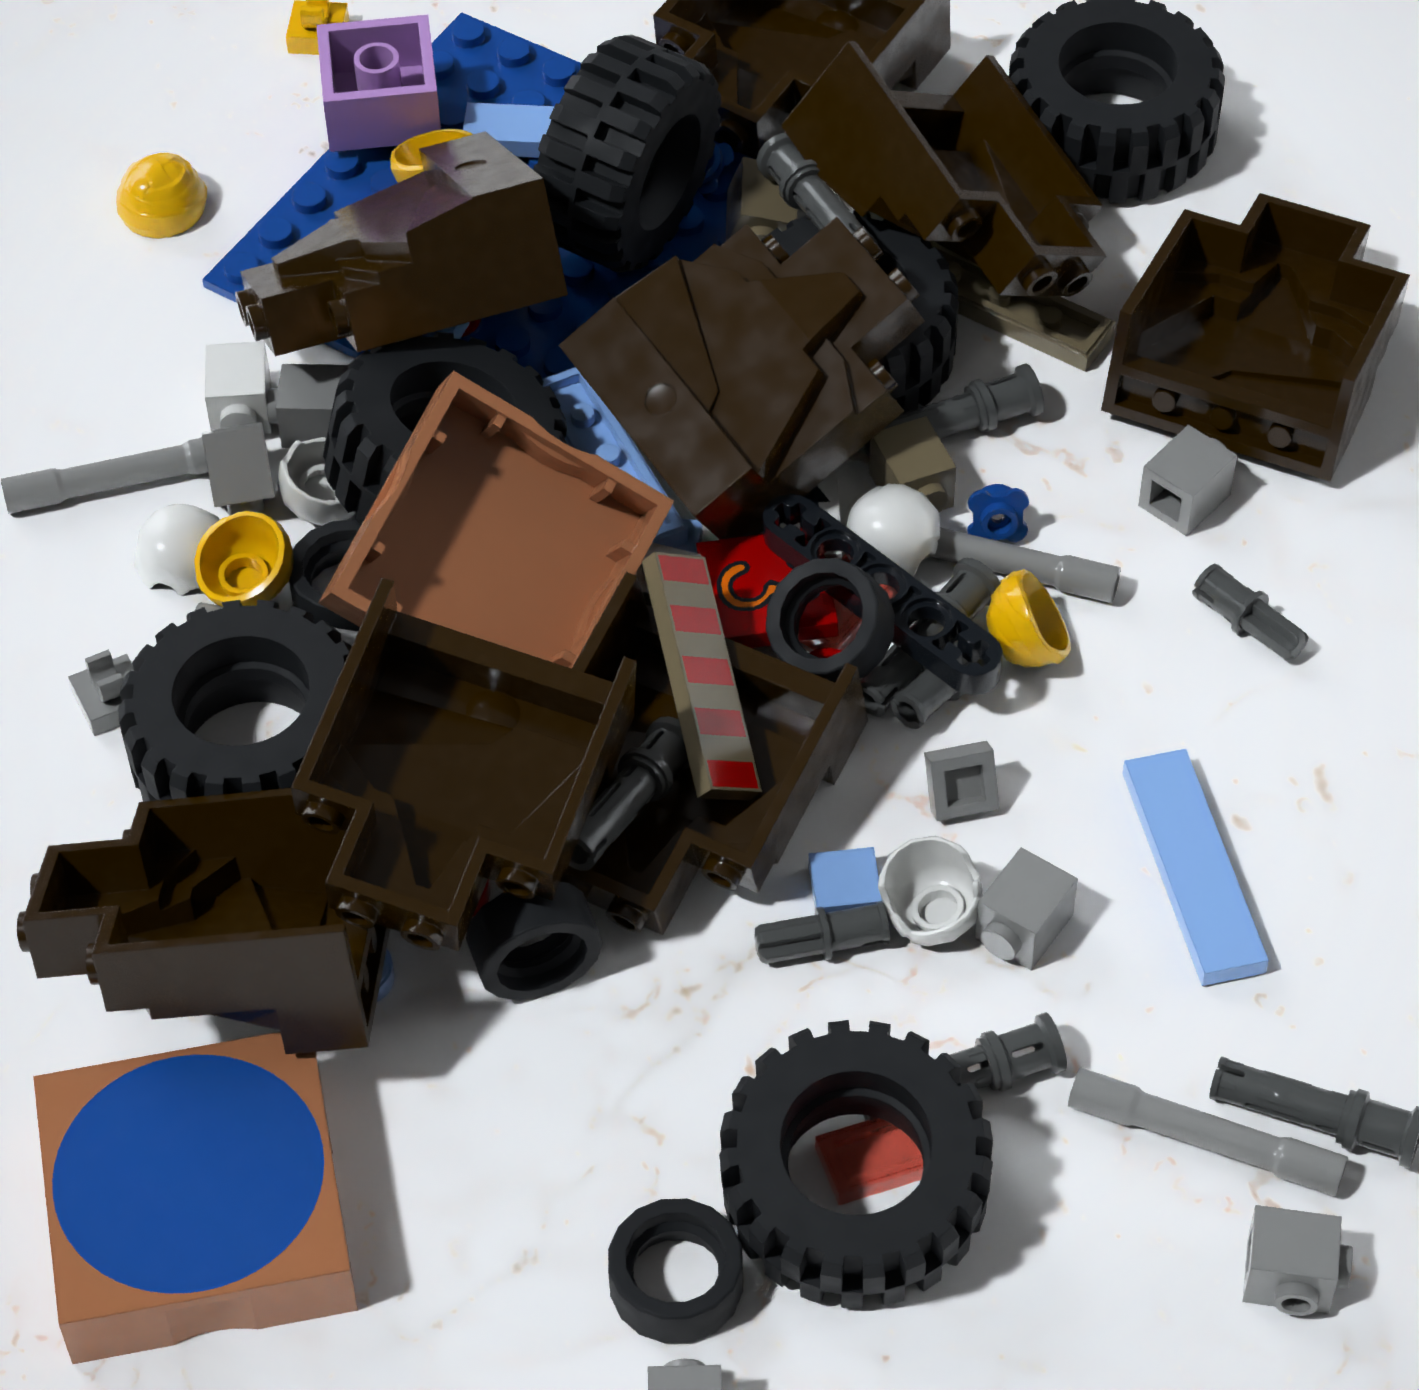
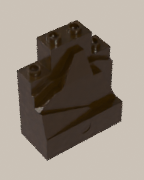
(777, 49)
(955, 171)
(414, 257)
(1258, 334)
(751, 367)
(798, 737)
(453, 772)
(211, 915)

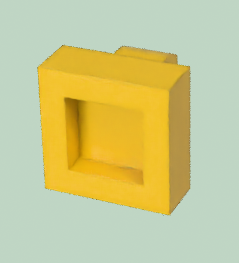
(305, 15)

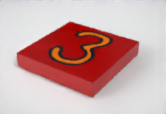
(743, 582)

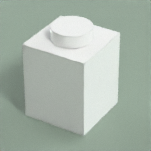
(237, 384)

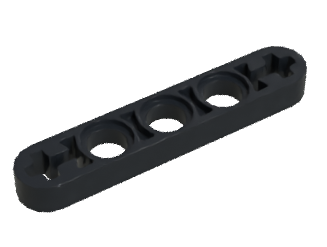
(910, 604)

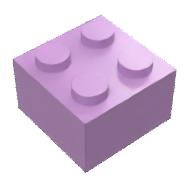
(377, 81)

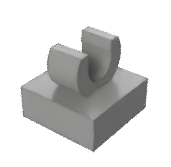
(99, 689)
(961, 780)

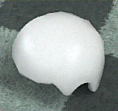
(306, 486)
(897, 524)
(169, 546)
(930, 890)

